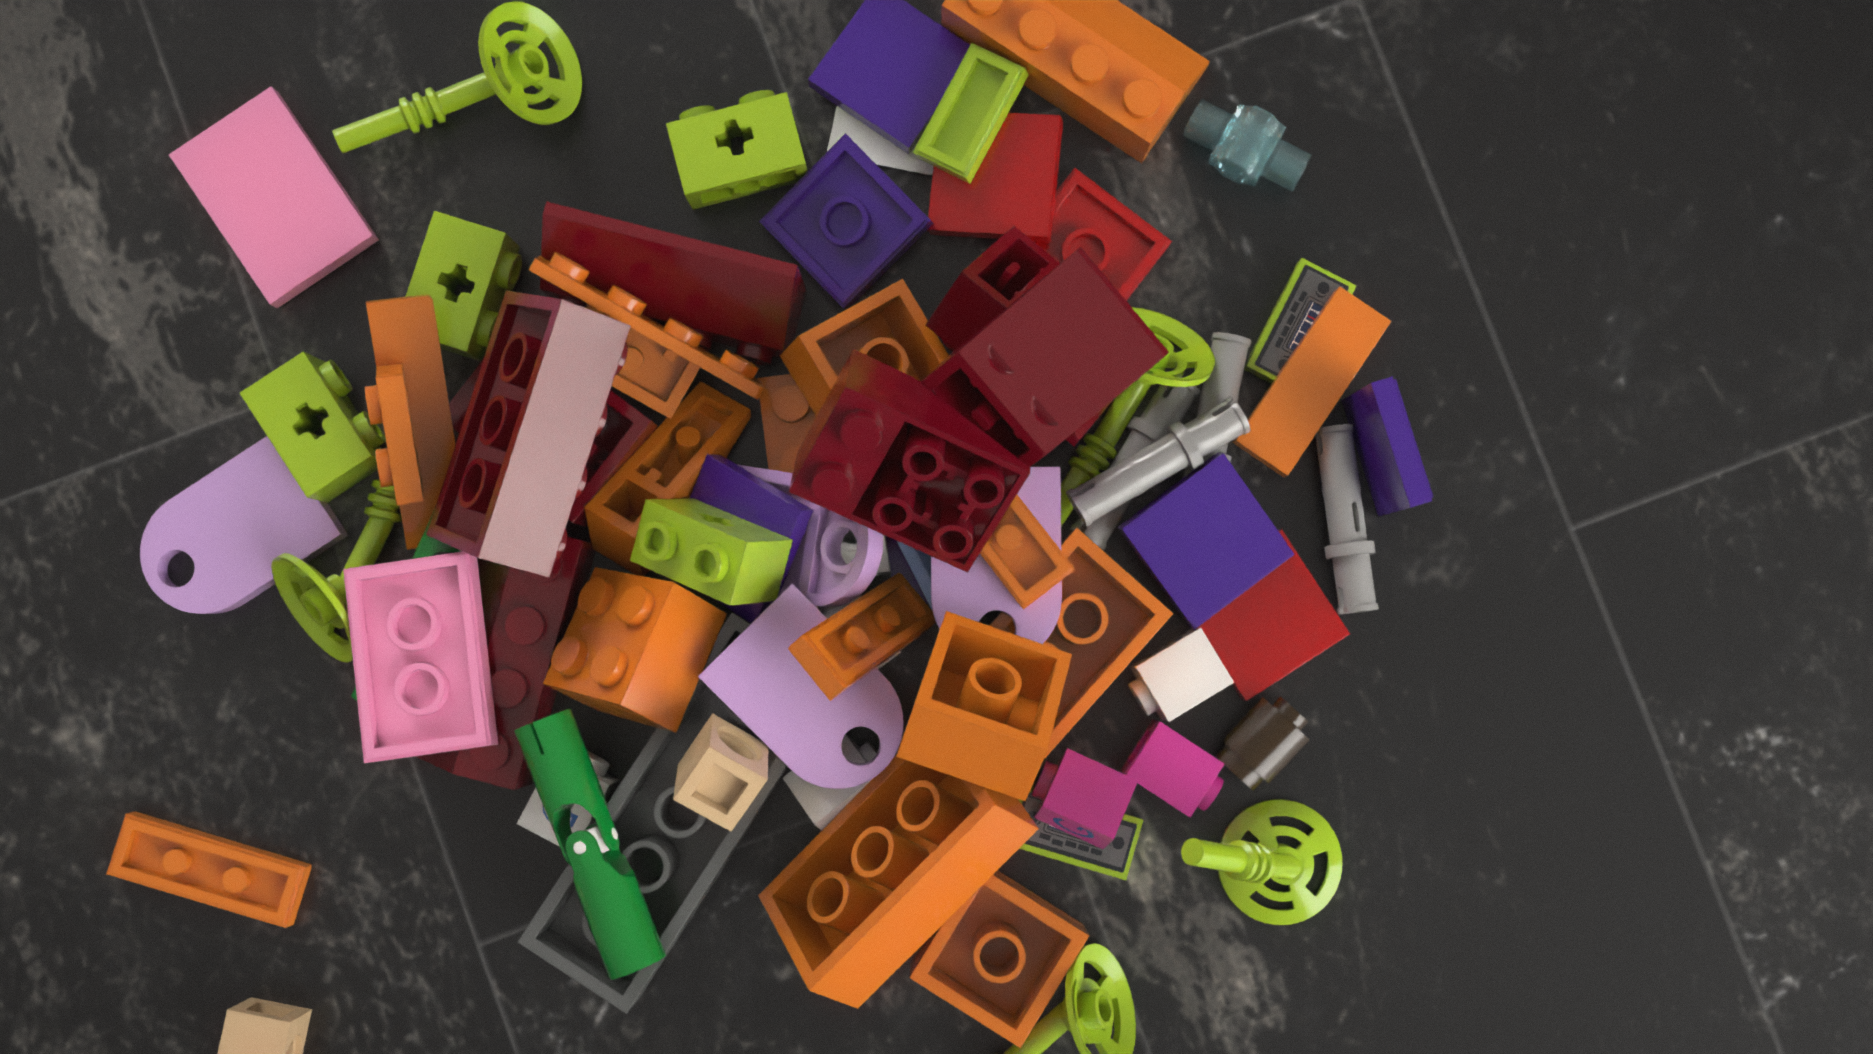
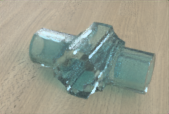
(1247, 145)

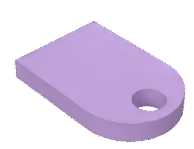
(233, 531)
(818, 564)
(981, 589)
(789, 710)

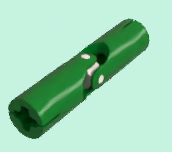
(601, 872)

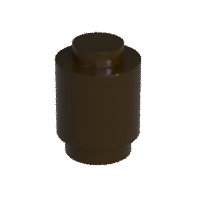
(1263, 742)

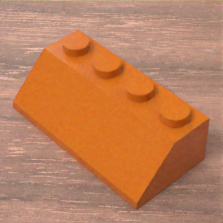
(1088, 61)

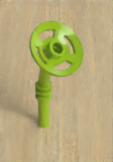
(508, 80)
(1101, 444)
(321, 602)
(1248, 865)
(1089, 1009)

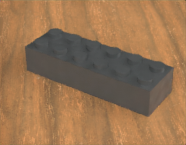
(666, 844)

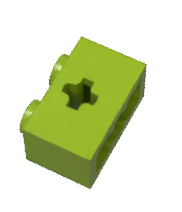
(705, 156)
(455, 255)
(287, 412)
(711, 550)

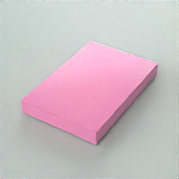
(273, 197)
(420, 657)

